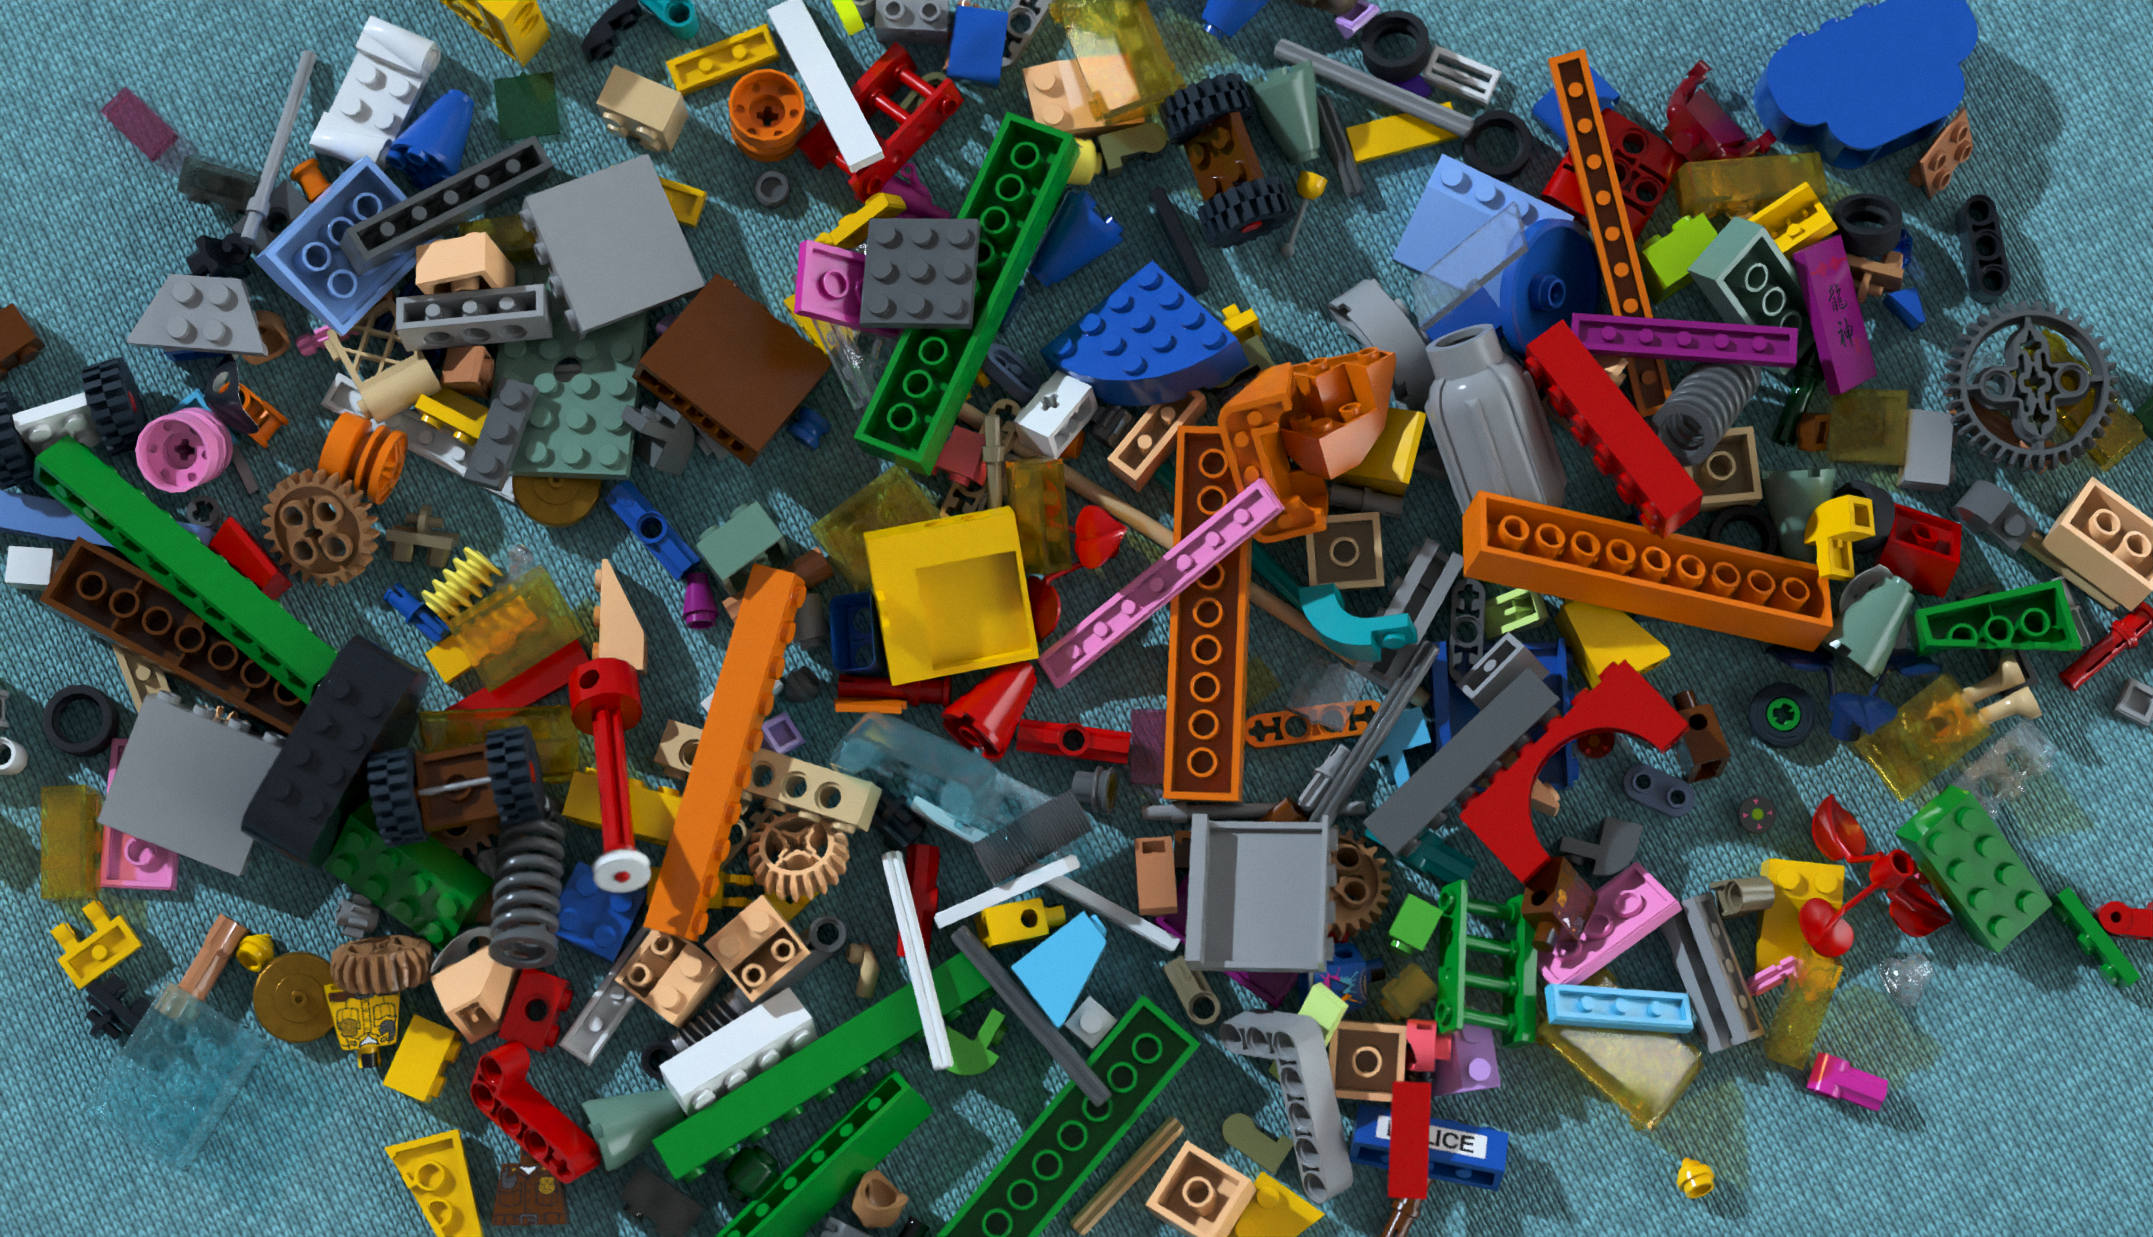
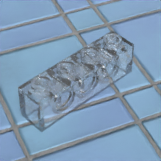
(2022, 741)

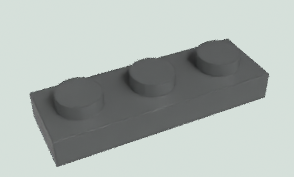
(501, 434)

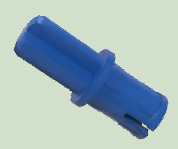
(416, 613)

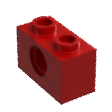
(534, 987)

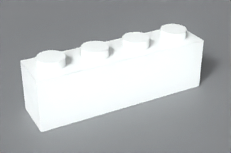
(738, 1052)

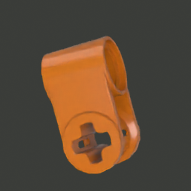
(262, 413)

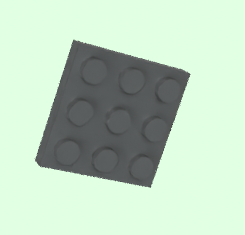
(920, 273)

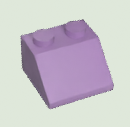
(1471, 1063)

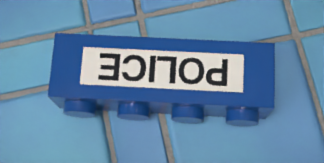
(1456, 1150)

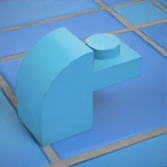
(1407, 733)

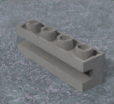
(1419, 596)
(1711, 974)

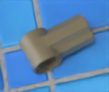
(1190, 989)

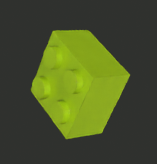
(1667, 258)

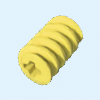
(460, 584)

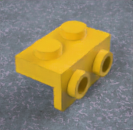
(1796, 220)
(454, 413)

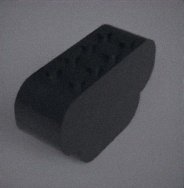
(322, 769)

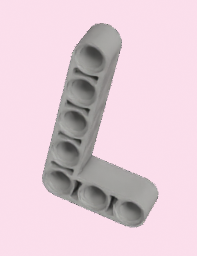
(1307, 1091)

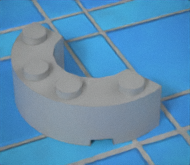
(1384, 323)

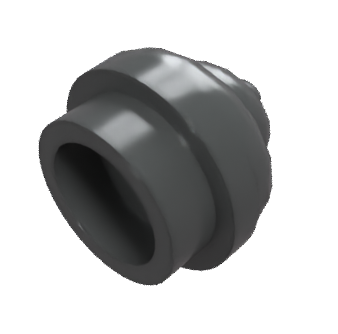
(802, 685)

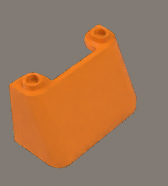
(1257, 451)

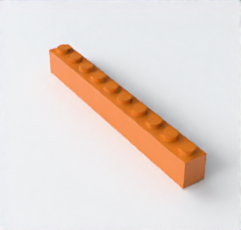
(1607, 217)
(725, 753)

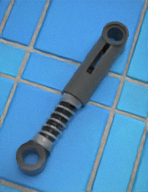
(738, 1003)

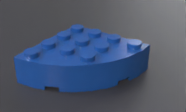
(1146, 344)

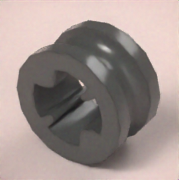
(193, 510)

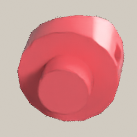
(1426, 1045)

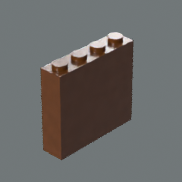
(732, 369)

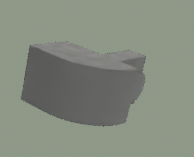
(665, 438)
(1991, 510)
(1612, 852)

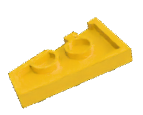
(441, 1182)
(1274, 1212)

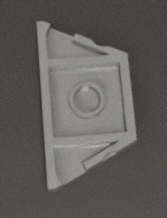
(200, 317)

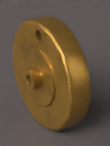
(556, 500)
(292, 997)

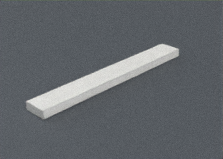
(1060, 884)

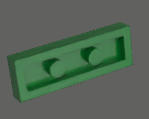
(2093, 938)

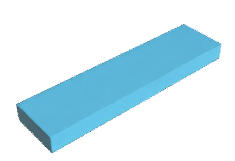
(1618, 1008)

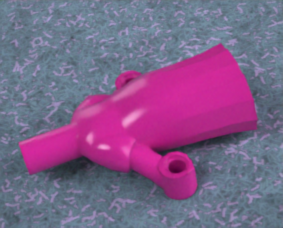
(915, 196)

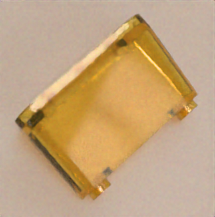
(1118, 57)
(1632, 1068)

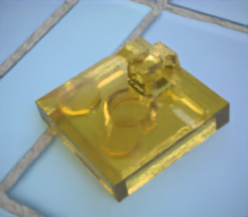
(1868, 427)

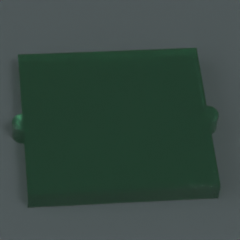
(526, 106)

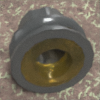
(1096, 788)

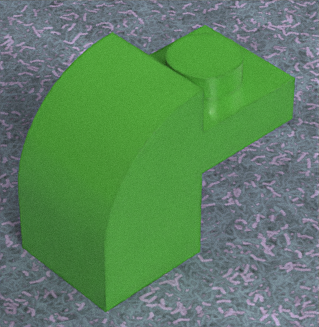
(973, 1057)

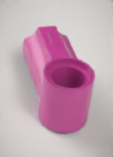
(1836, 1080)

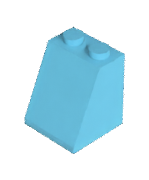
(1061, 967)

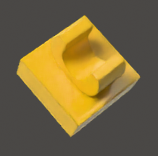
(1241, 325)

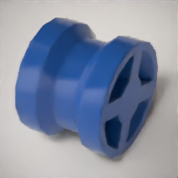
(809, 428)

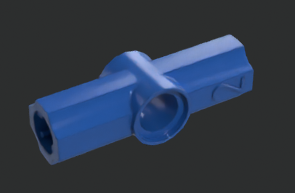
(637, 514)

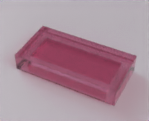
(139, 124)
(1148, 746)

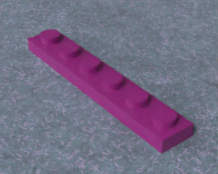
(1687, 340)

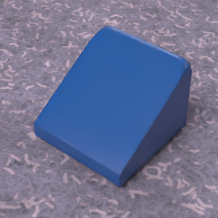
(1906, 307)

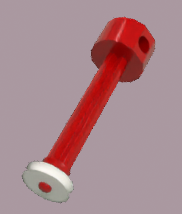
(605, 705)

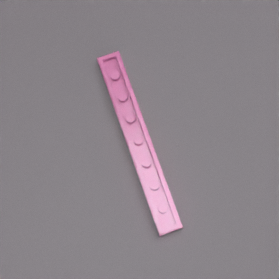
(1160, 583)

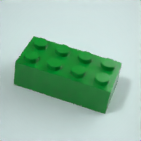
(1973, 868)
(415, 882)

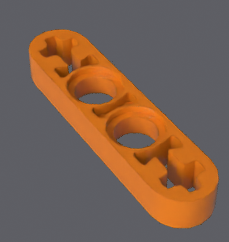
(1313, 734)

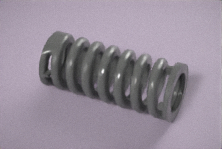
(1704, 408)
(508, 895)

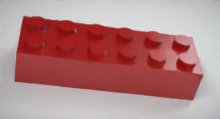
(1612, 431)

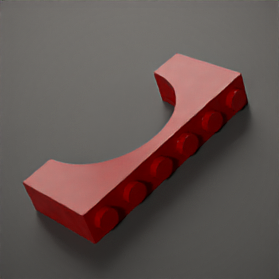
(1616, 705)

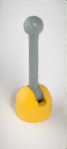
(1309, 188)

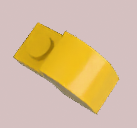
(1833, 530)

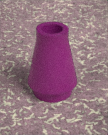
(699, 604)

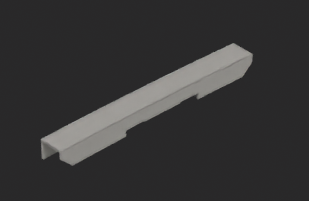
(244, 470)

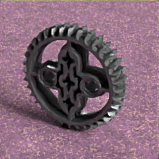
(2040, 373)

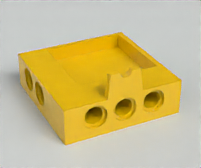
(509, 24)
(951, 595)

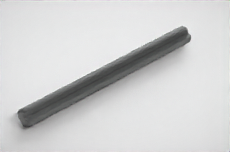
(1376, 731)
(1031, 1016)

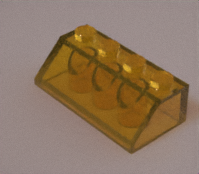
(550, 728)

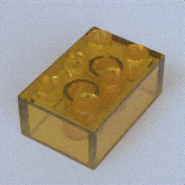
(882, 504)
(515, 627)
(1925, 737)

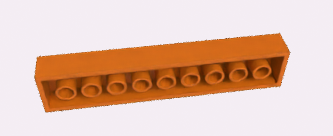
(1641, 574)
(1207, 639)

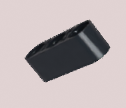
(1988, 233)

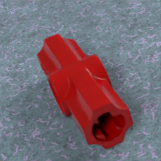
(1048, 738)
(922, 873)

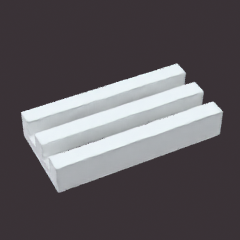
(1455, 88)

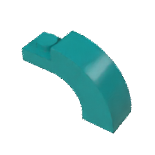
(1350, 635)

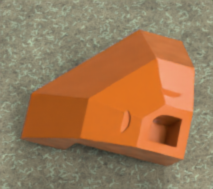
(1337, 410)

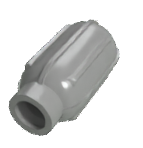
(1490, 421)

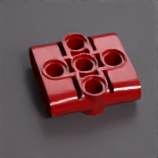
(1646, 170)

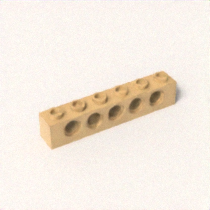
(857, 800)

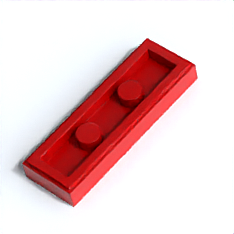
(1409, 1140)

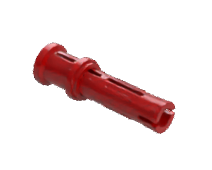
(2122, 635)
(924, 691)

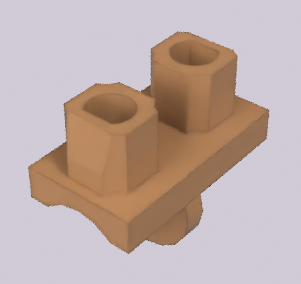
(1875, 277)

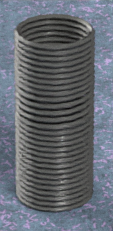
(1044, 828)

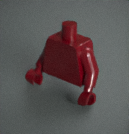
(1702, 128)

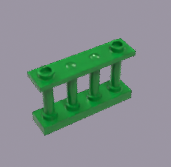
(1519, 970)

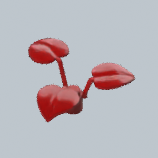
(1095, 544)
(1911, 907)

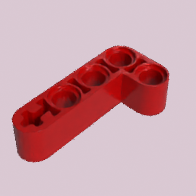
(528, 1117)

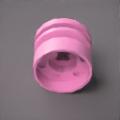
(168, 460)

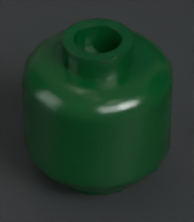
(751, 1173)

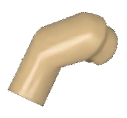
(868, 967)

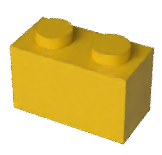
(423, 1059)

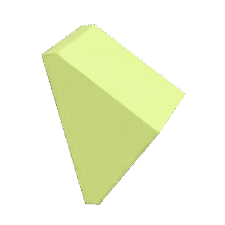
(1514, 613)

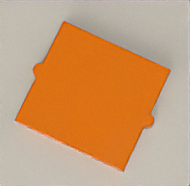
(866, 705)

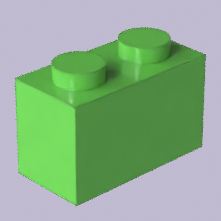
(1412, 927)

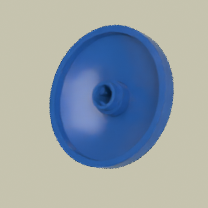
(1549, 282)

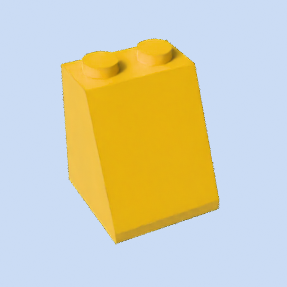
(1392, 457)
(1604, 636)

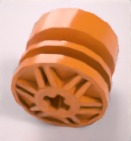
(765, 96)
(365, 458)

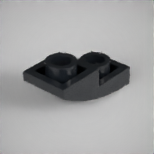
(601, 38)

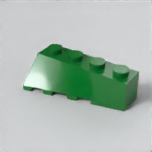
(2009, 620)

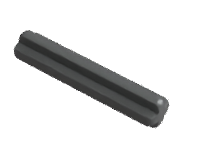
(1339, 148)

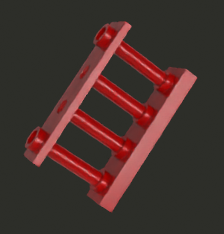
(873, 93)

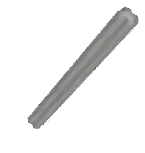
(1376, 88)

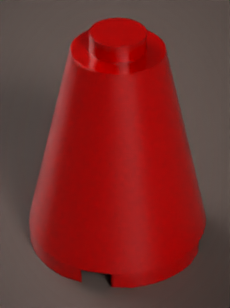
(991, 710)

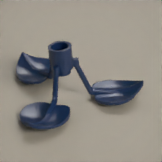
(1850, 709)

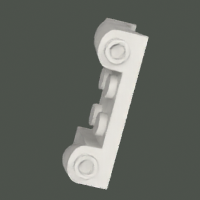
(376, 94)

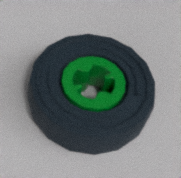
(1792, 731)

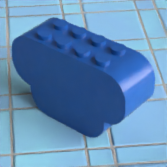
(1868, 80)

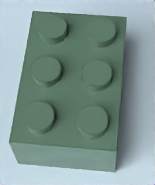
(739, 543)

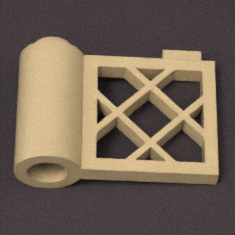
(392, 388)

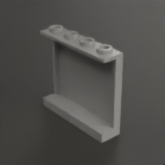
(611, 245)
(190, 781)
(1260, 896)

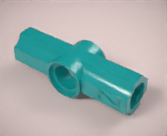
(1435, 859)

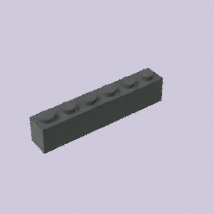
(446, 205)
(1462, 764)

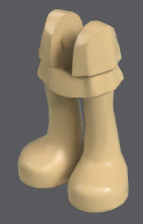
(2006, 676)

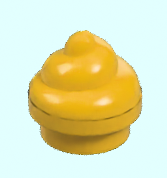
(256, 951)
(1695, 1178)

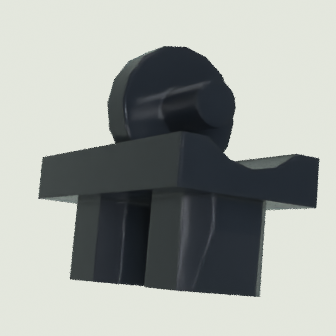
(220, 257)
(895, 821)
(106, 1000)

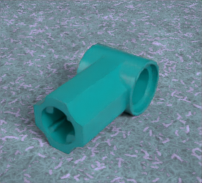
(667, 11)

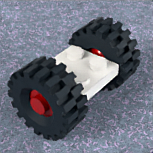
(106, 413)

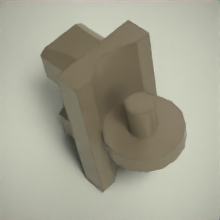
(405, 538)

